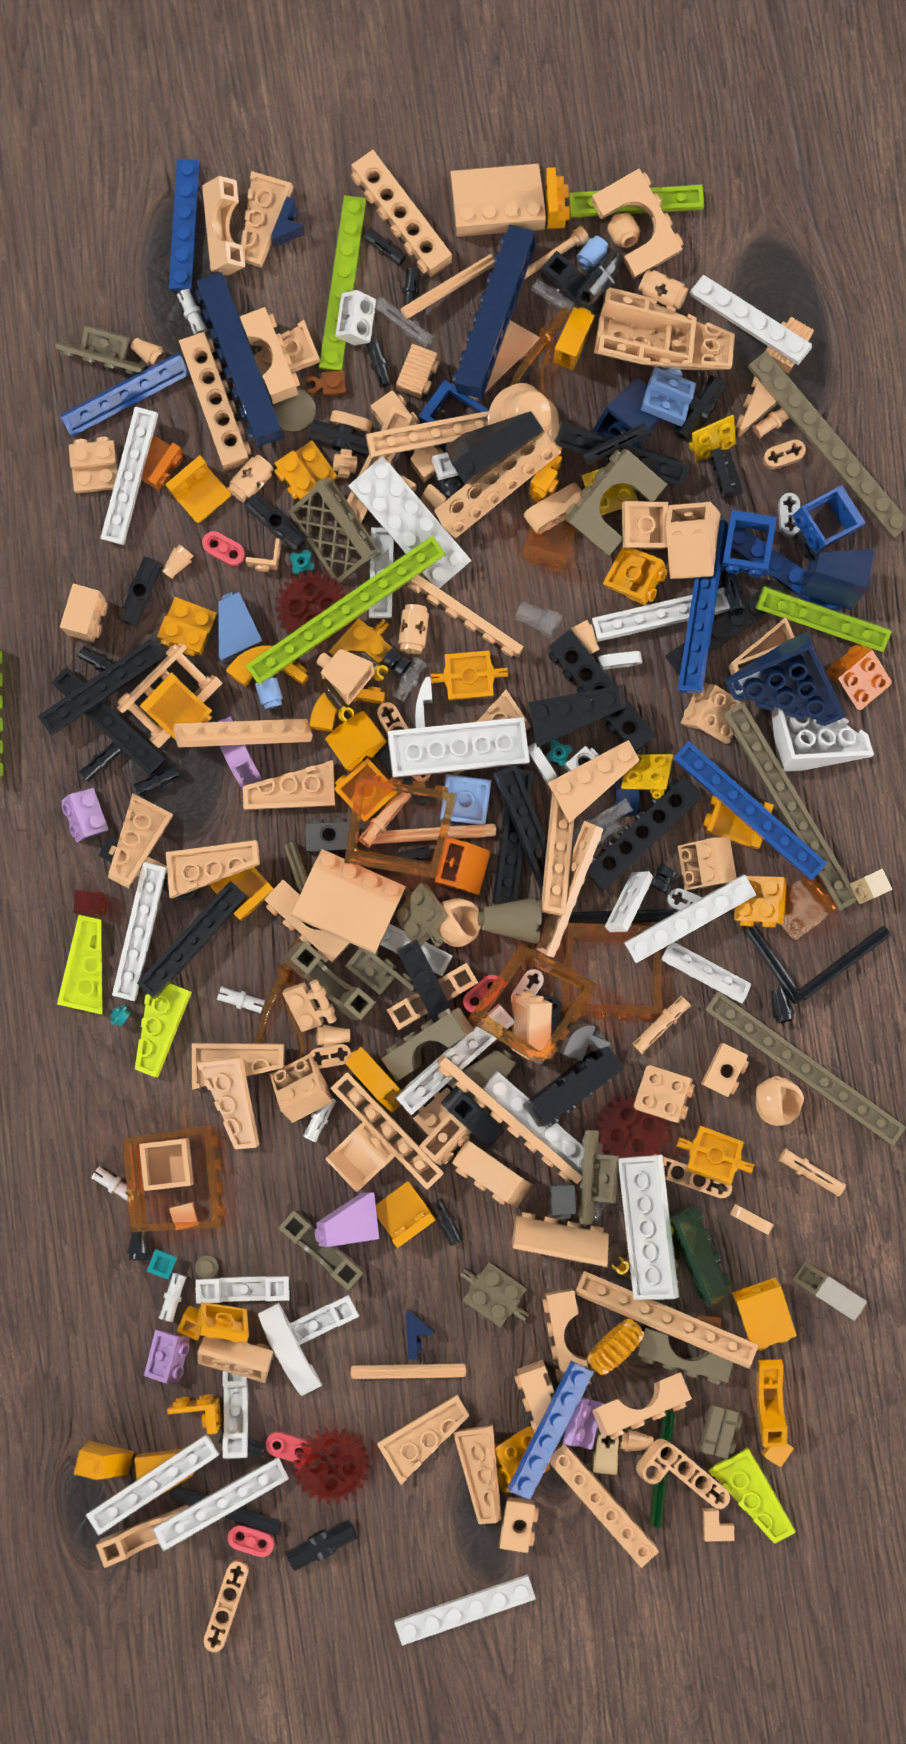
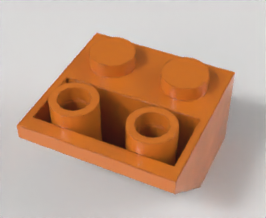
(463, 866)

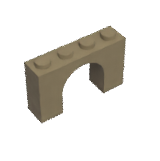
(586, 514)
(347, 999)

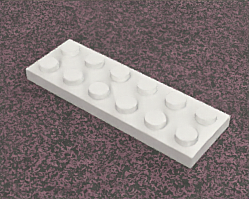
(407, 518)
(458, 747)
(648, 1227)

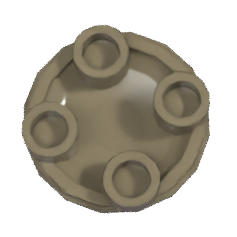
(295, 412)

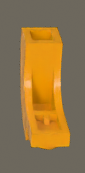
(240, 673)
(324, 713)
(770, 1403)

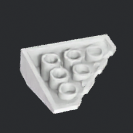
(807, 745)

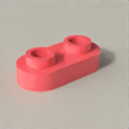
(224, 548)
(477, 991)
(288, 1445)
(250, 1542)

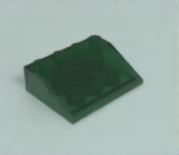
(698, 1255)

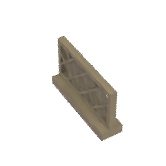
(345, 518)

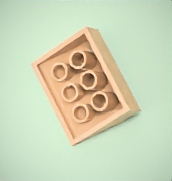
(497, 197)
(348, 901)
(560, 1240)

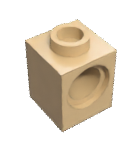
(871, 886)

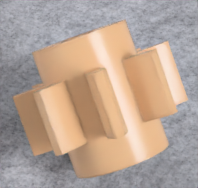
(344, 463)

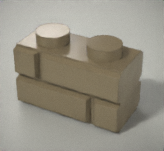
(720, 1430)

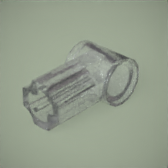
(544, 621)

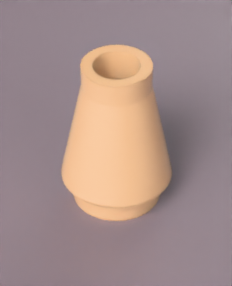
(148, 352)
(178, 559)
(586, 635)
(332, 1035)
(634, 1441)

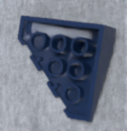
(790, 680)

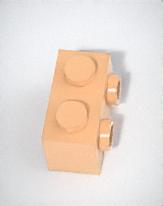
(445, 1140)

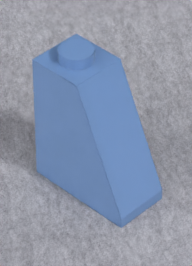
(236, 628)

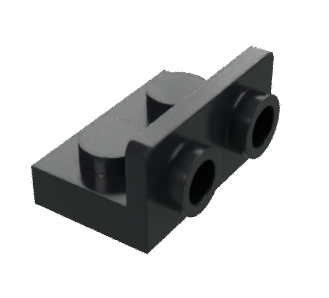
(725, 473)

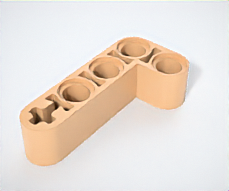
(687, 1475)

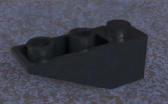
(567, 278)
(472, 1117)

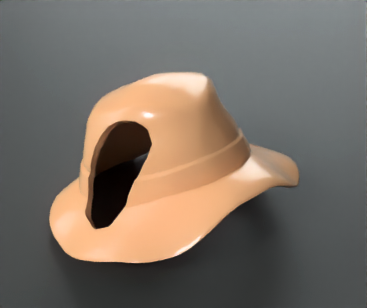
(522, 399)

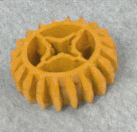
(615, 1346)

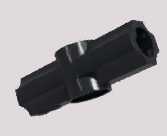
(600, 278)
(701, 407)
(339, 437)
(266, 513)
(146, 578)
(321, 1545)

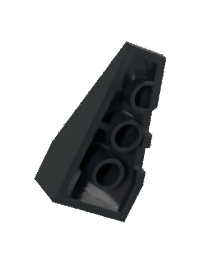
(487, 447)

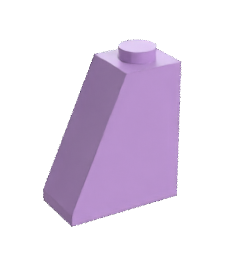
(240, 762)
(349, 1223)

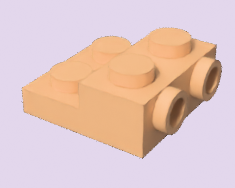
(93, 464)
(644, 525)

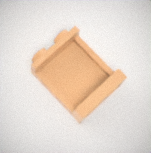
(361, 1156)

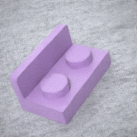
(167, 1357)
(582, 1426)

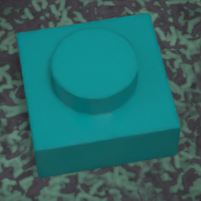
(162, 1264)

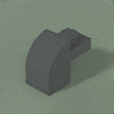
(578, 1039)

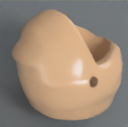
(460, 924)
(778, 1101)

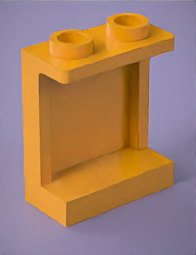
(175, 704)
(725, 823)
(252, 884)
(764, 1313)

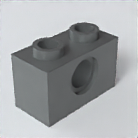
(315, 832)
(562, 1200)

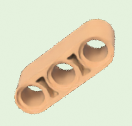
(552, 509)

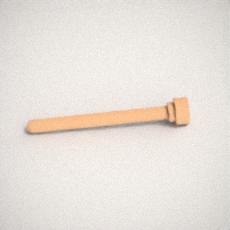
(578, 238)

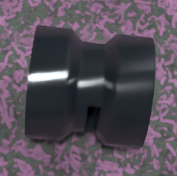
(396, 661)
(659, 881)

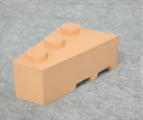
(772, 639)
(491, 1174)
(537, 1389)

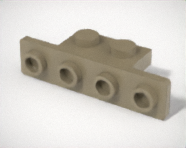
(103, 347)
(375, 971)
(598, 1178)

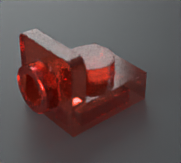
(89, 903)

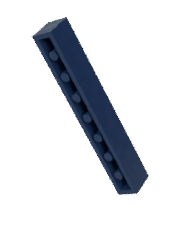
(495, 312)
(239, 360)

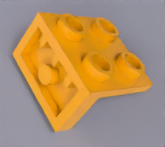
(198, 490)
(403, 1214)
(210, 1419)
(510, 1455)

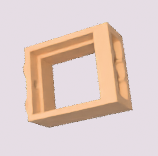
(531, 1019)

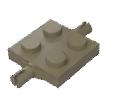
(421, 915)
(494, 1294)

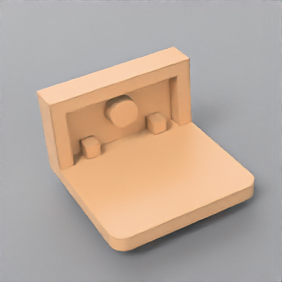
(706, 712)
(664, 1094)

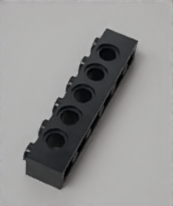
(569, 644)
(688, 798)

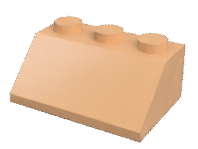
(236, 1357)

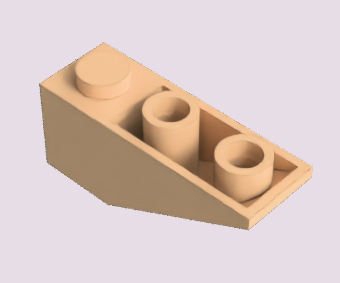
(757, 407)

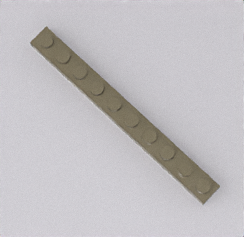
(828, 444)
(788, 802)
(805, 1068)

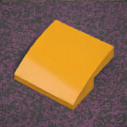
(355, 740)

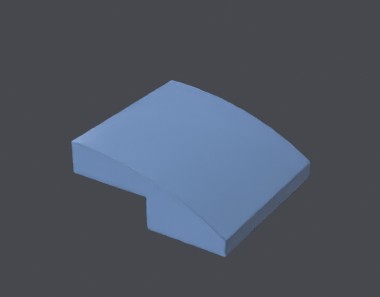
(668, 396)

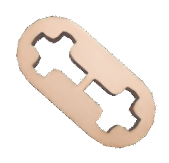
(358, 423)
(786, 459)
(328, 1051)
(751, 1219)

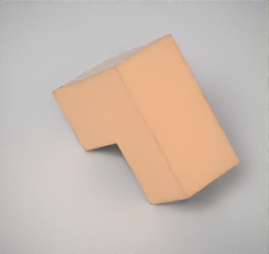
(713, 1529)

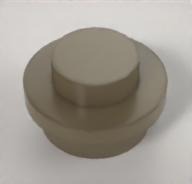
(206, 1267)

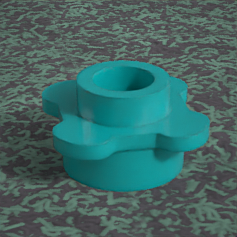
(295, 559)
(555, 747)
(119, 1015)

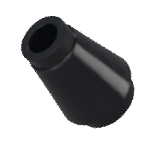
(781, 1007)
(139, 1246)

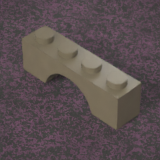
(407, 1057)
(332, 1258)
(656, 1348)

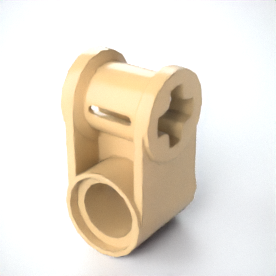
(605, 1456)

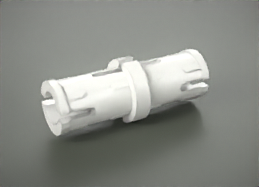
(191, 311)
(241, 1000)
(318, 1121)
(111, 1182)
(172, 1297)

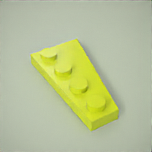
(83, 972)
(159, 1028)
(752, 1491)

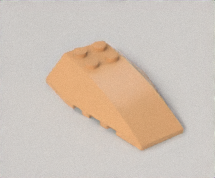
(648, 334)

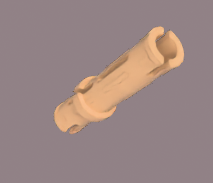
(379, 824)
(658, 1027)
(788, 1158)

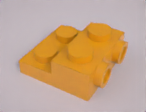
(555, 197)
(303, 470)
(545, 480)
(636, 575)
(187, 625)
(373, 798)
(766, 906)
(223, 1322)

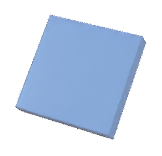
(471, 798)

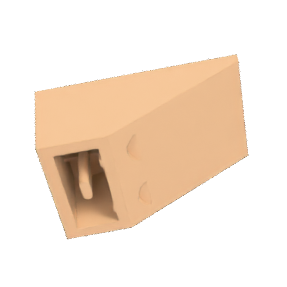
(692, 539)

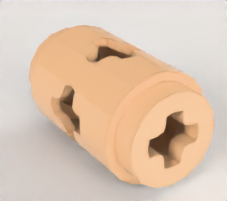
(650, 287)
(255, 470)
(417, 619)

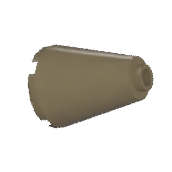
(513, 919)

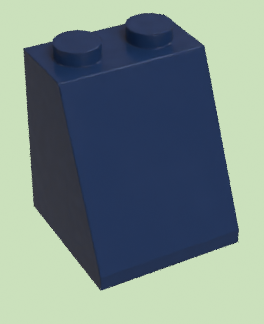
(625, 412)
(838, 577)

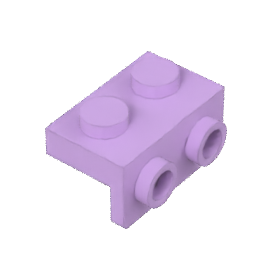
(84, 814)

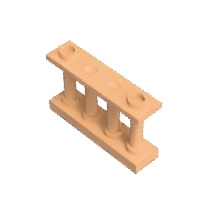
(206, 684)

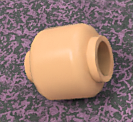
(623, 230)

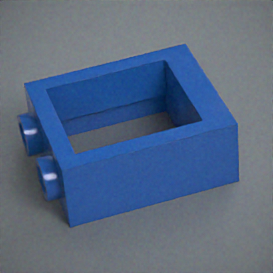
(440, 397)
(838, 501)
(750, 521)

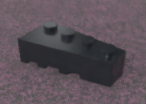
(568, 713)
(573, 1086)

